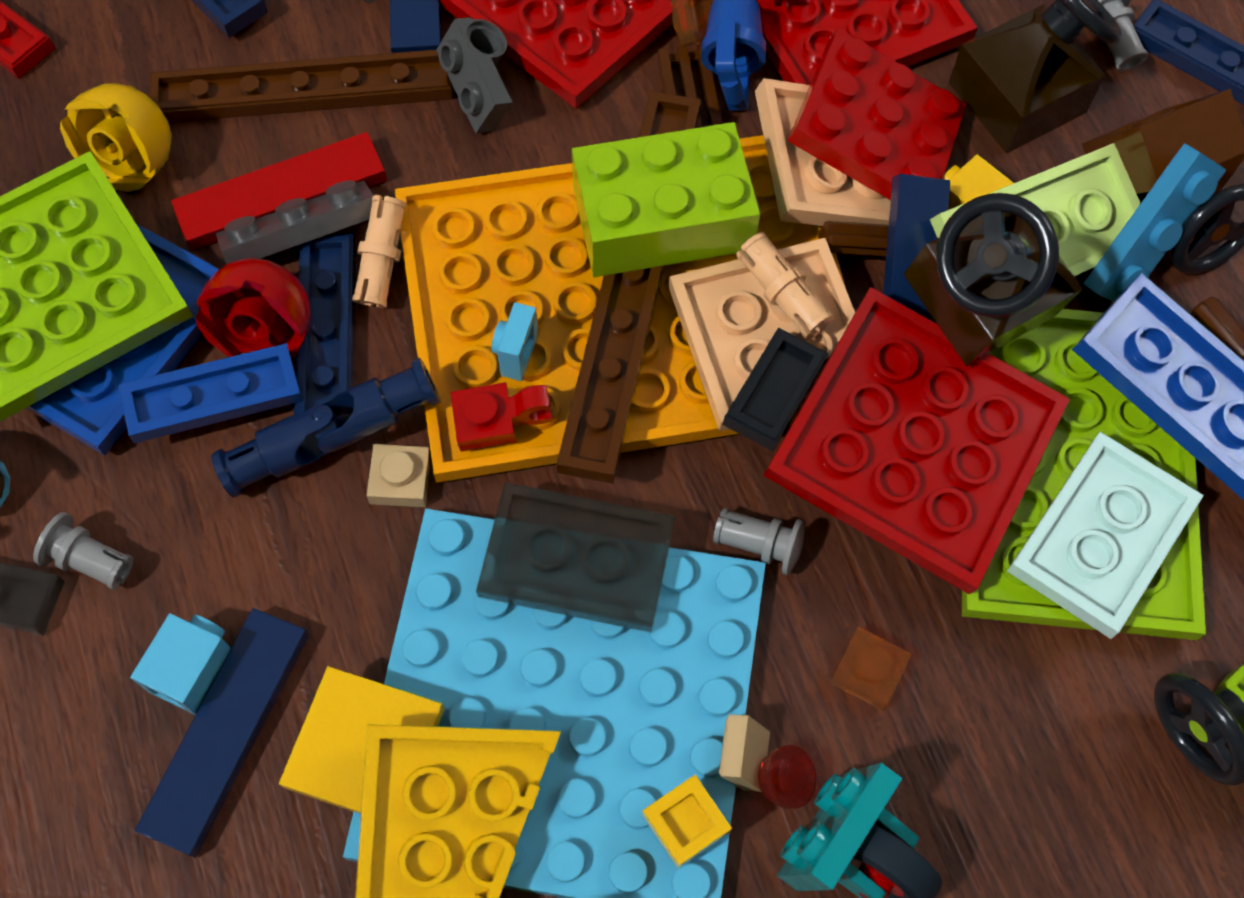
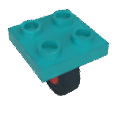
(858, 842)

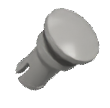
(1129, 51)
(761, 537)
(79, 551)

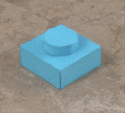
(515, 341)

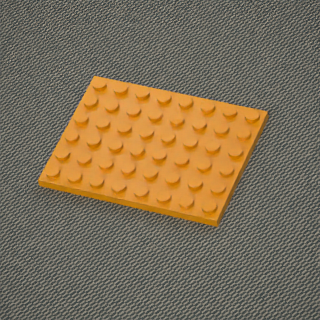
(521, 240)

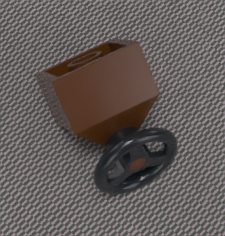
(1150, 144)

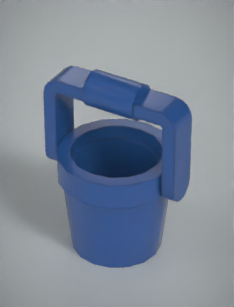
(734, 47)

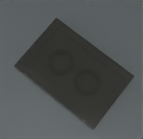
(576, 557)

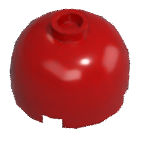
(253, 308)

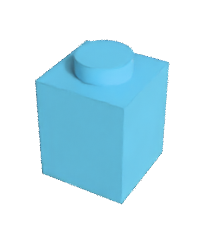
(182, 661)

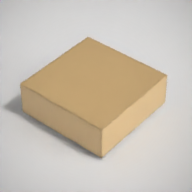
(743, 751)

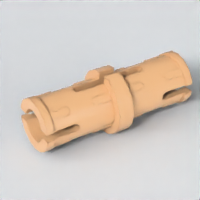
(379, 251)
(785, 285)

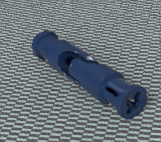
(318, 430)

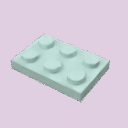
(1105, 535)

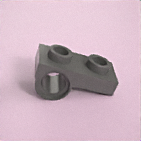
(470, 59)

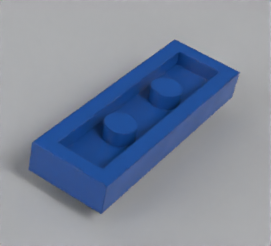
(209, 393)

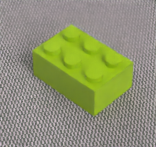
(664, 198)

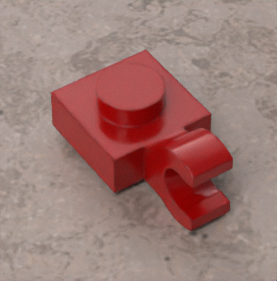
(488, 415)

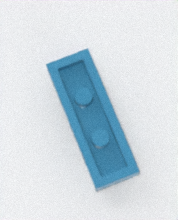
(1156, 222)

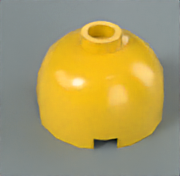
(121, 131)

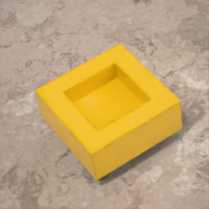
(686, 821)

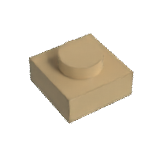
(399, 475)

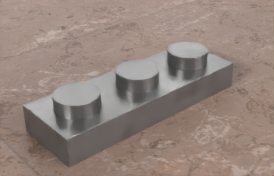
(296, 222)

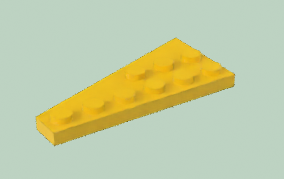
(445, 808)

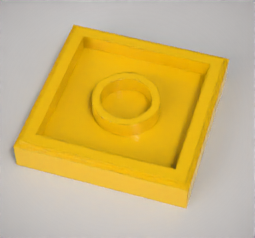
(332, 741)

